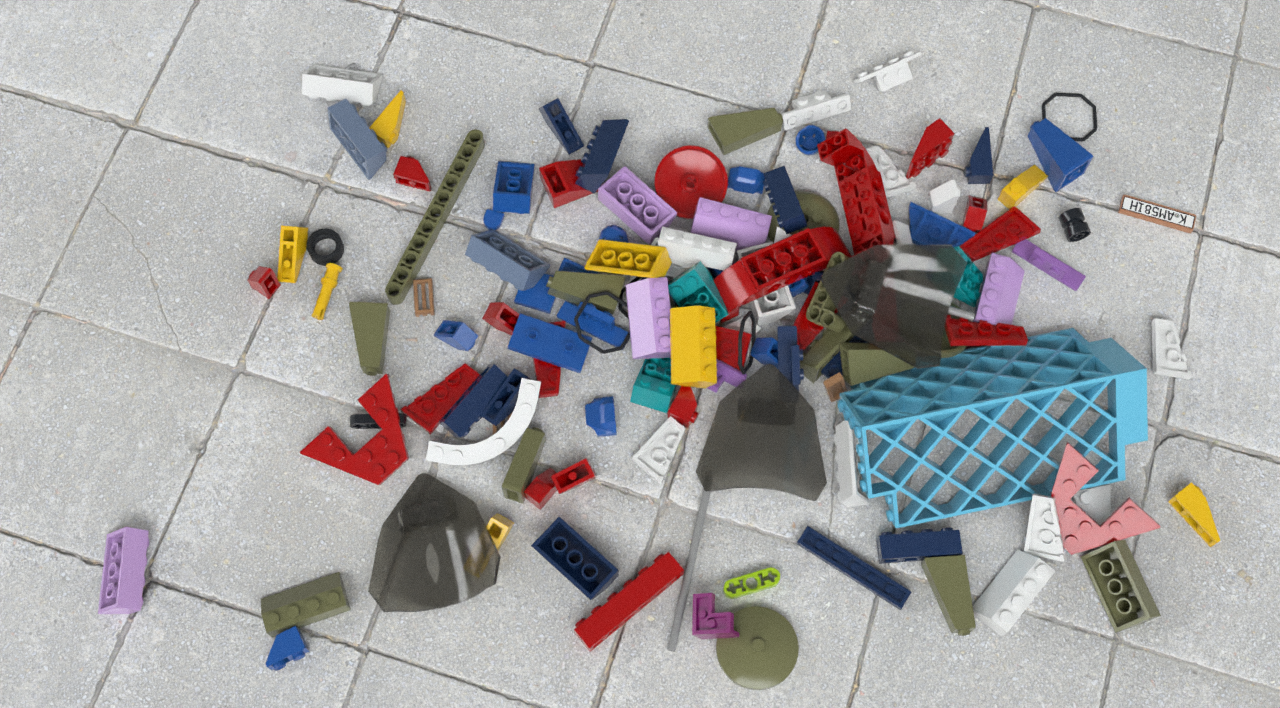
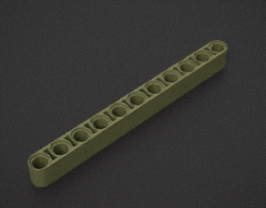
(435, 223)

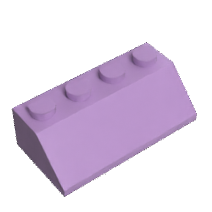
(636, 205)
(730, 223)
(999, 290)
(649, 318)
(123, 571)

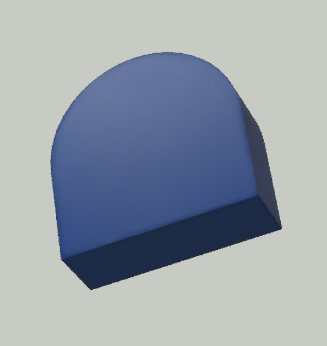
(493, 219)

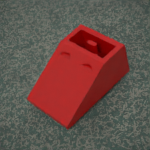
(932, 145)
(560, 182)

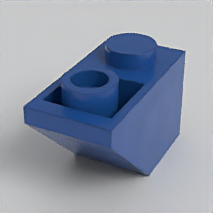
(286, 647)

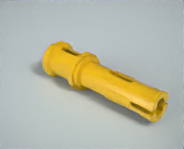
(328, 283)

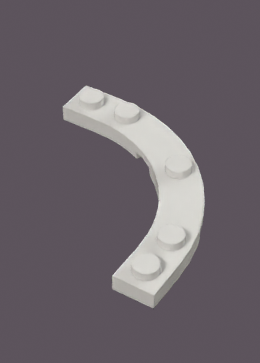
(497, 443)

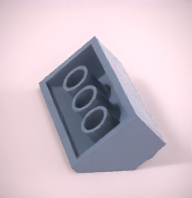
(357, 137)
(506, 259)

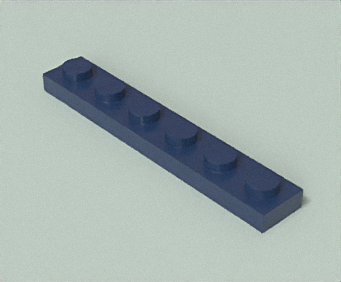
(854, 568)

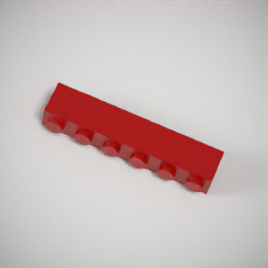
(628, 601)

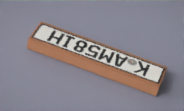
(1157, 214)

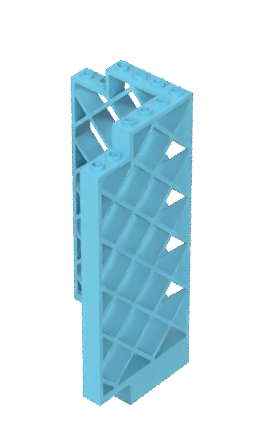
(987, 384)

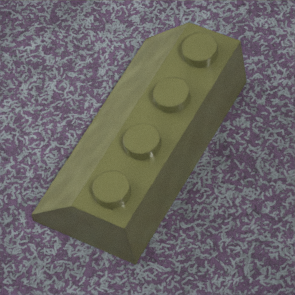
(822, 352)
(1120, 586)
(304, 604)

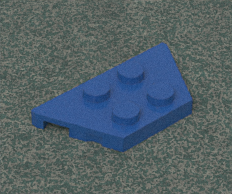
(933, 229)

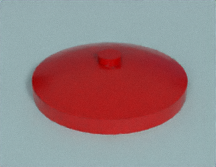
(690, 175)

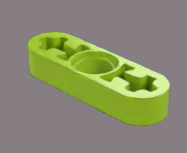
(767, 583)

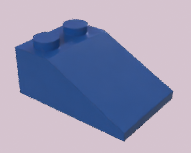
(513, 187)

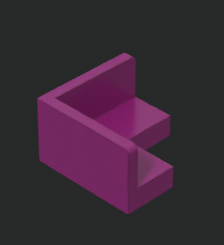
(707, 623)

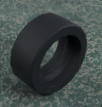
(322, 234)

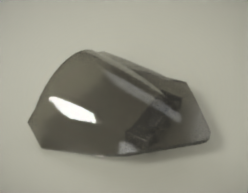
(898, 297)
(764, 440)
(432, 550)

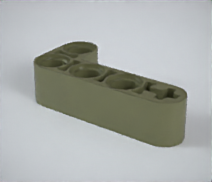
(821, 306)

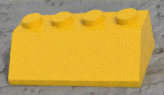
(629, 259)
(693, 346)

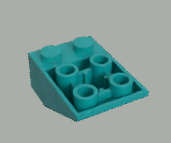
(970, 282)
(697, 288)
(654, 385)

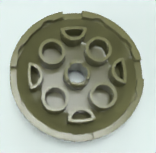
(816, 210)

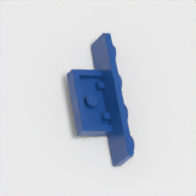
(594, 322)

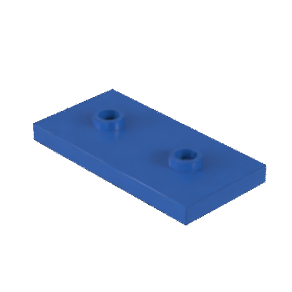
(549, 343)

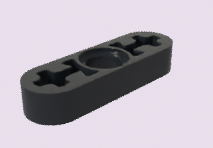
(365, 421)

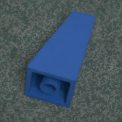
(1058, 154)

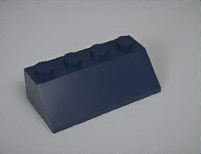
(600, 154)
(576, 559)

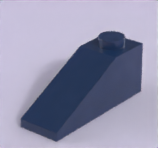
(561, 126)
(980, 165)
(505, 399)

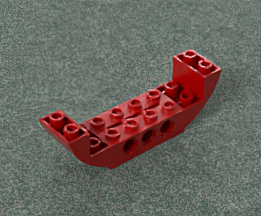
(860, 191)
(777, 266)

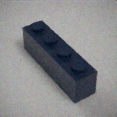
(785, 200)
(473, 402)
(917, 546)

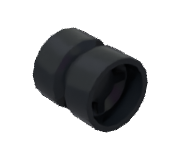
(1074, 225)

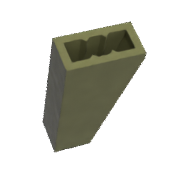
(743, 128)
(577, 286)
(370, 331)
(868, 362)
(523, 464)
(952, 591)

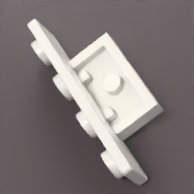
(891, 74)
(814, 108)

